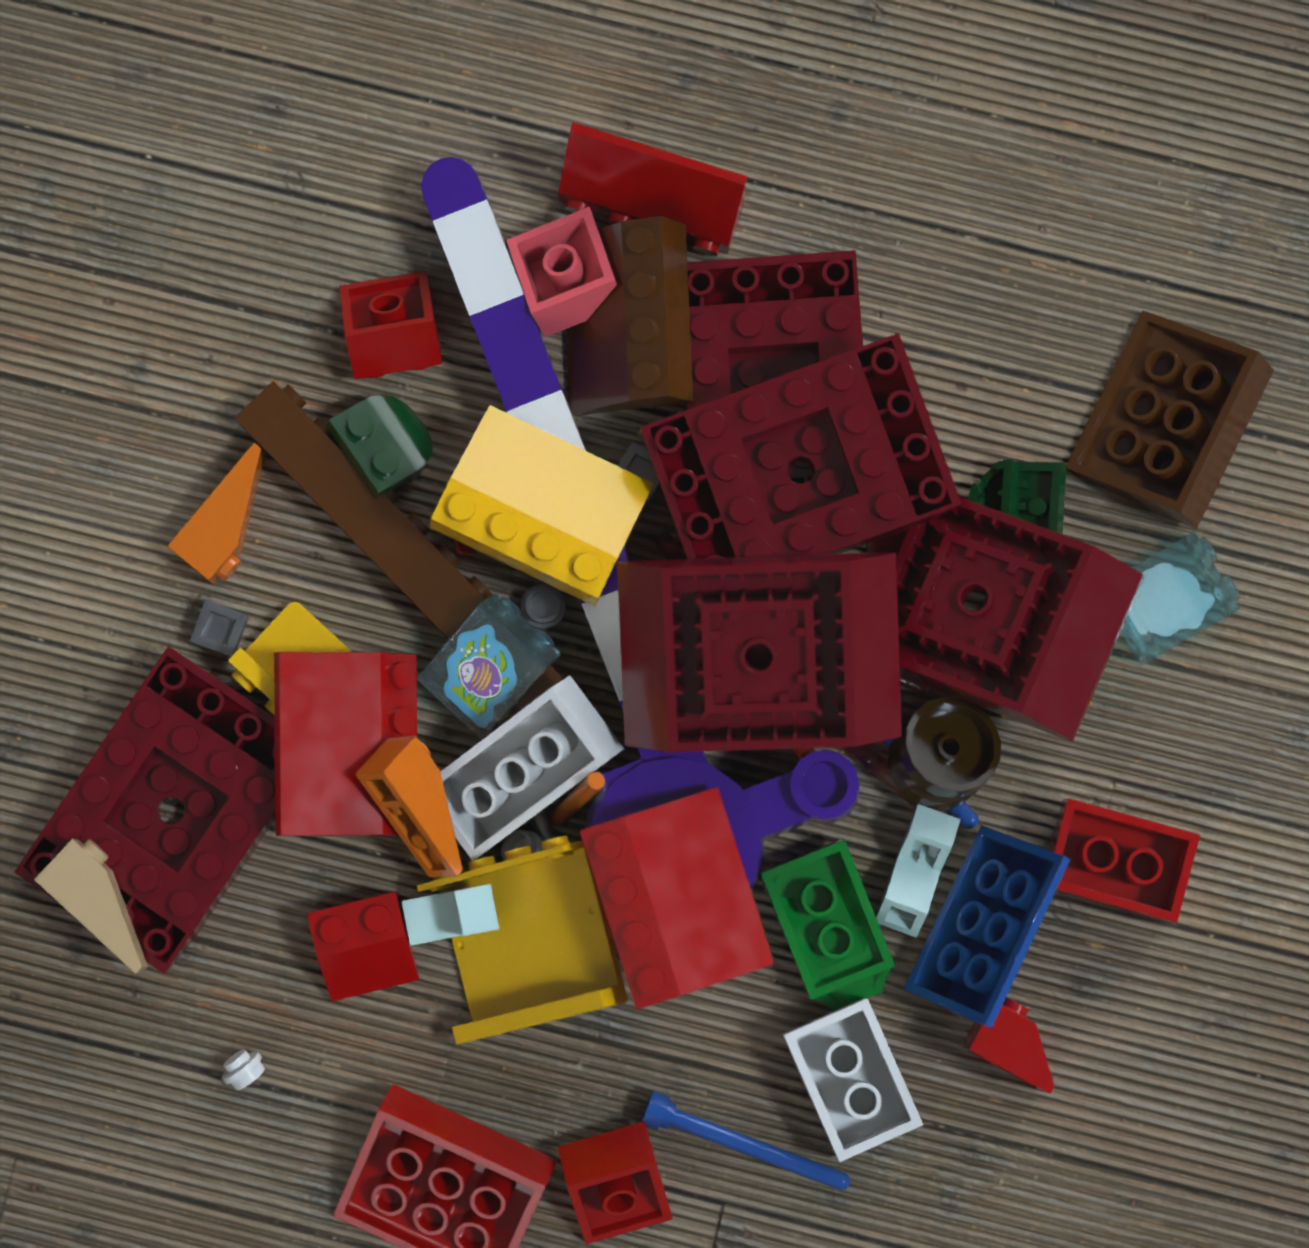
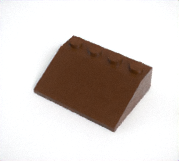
(639, 337)
(1170, 418)

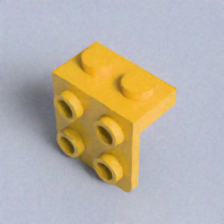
(289, 632)

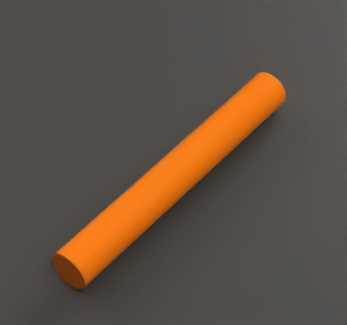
(577, 798)

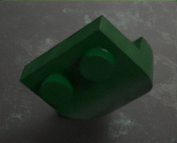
(383, 442)
(1025, 491)

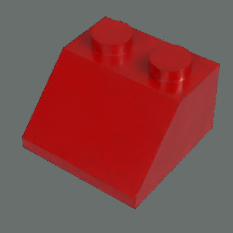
(390, 325)
(363, 946)
(1012, 1046)
(614, 1182)

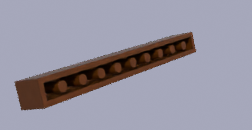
(375, 525)

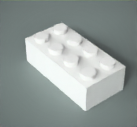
(525, 766)

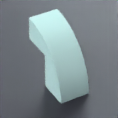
(917, 870)
(450, 914)

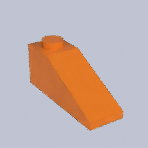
(220, 525)
(414, 801)

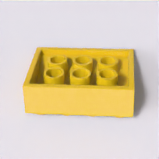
(541, 505)

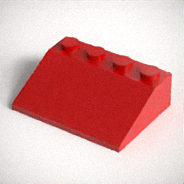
(642, 181)
(328, 723)
(677, 897)
(441, 1179)

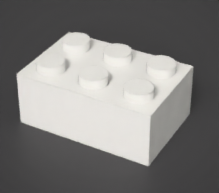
(852, 1079)

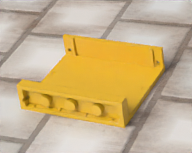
(550, 945)

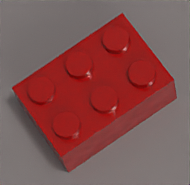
(1123, 860)

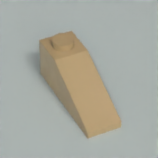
(92, 896)

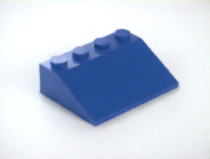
(986, 925)

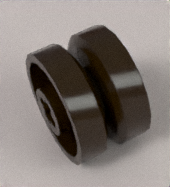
(944, 753)

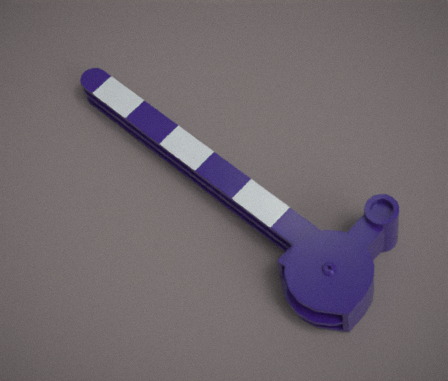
(823, 782)

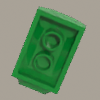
(829, 925)

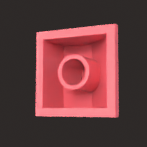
(563, 270)

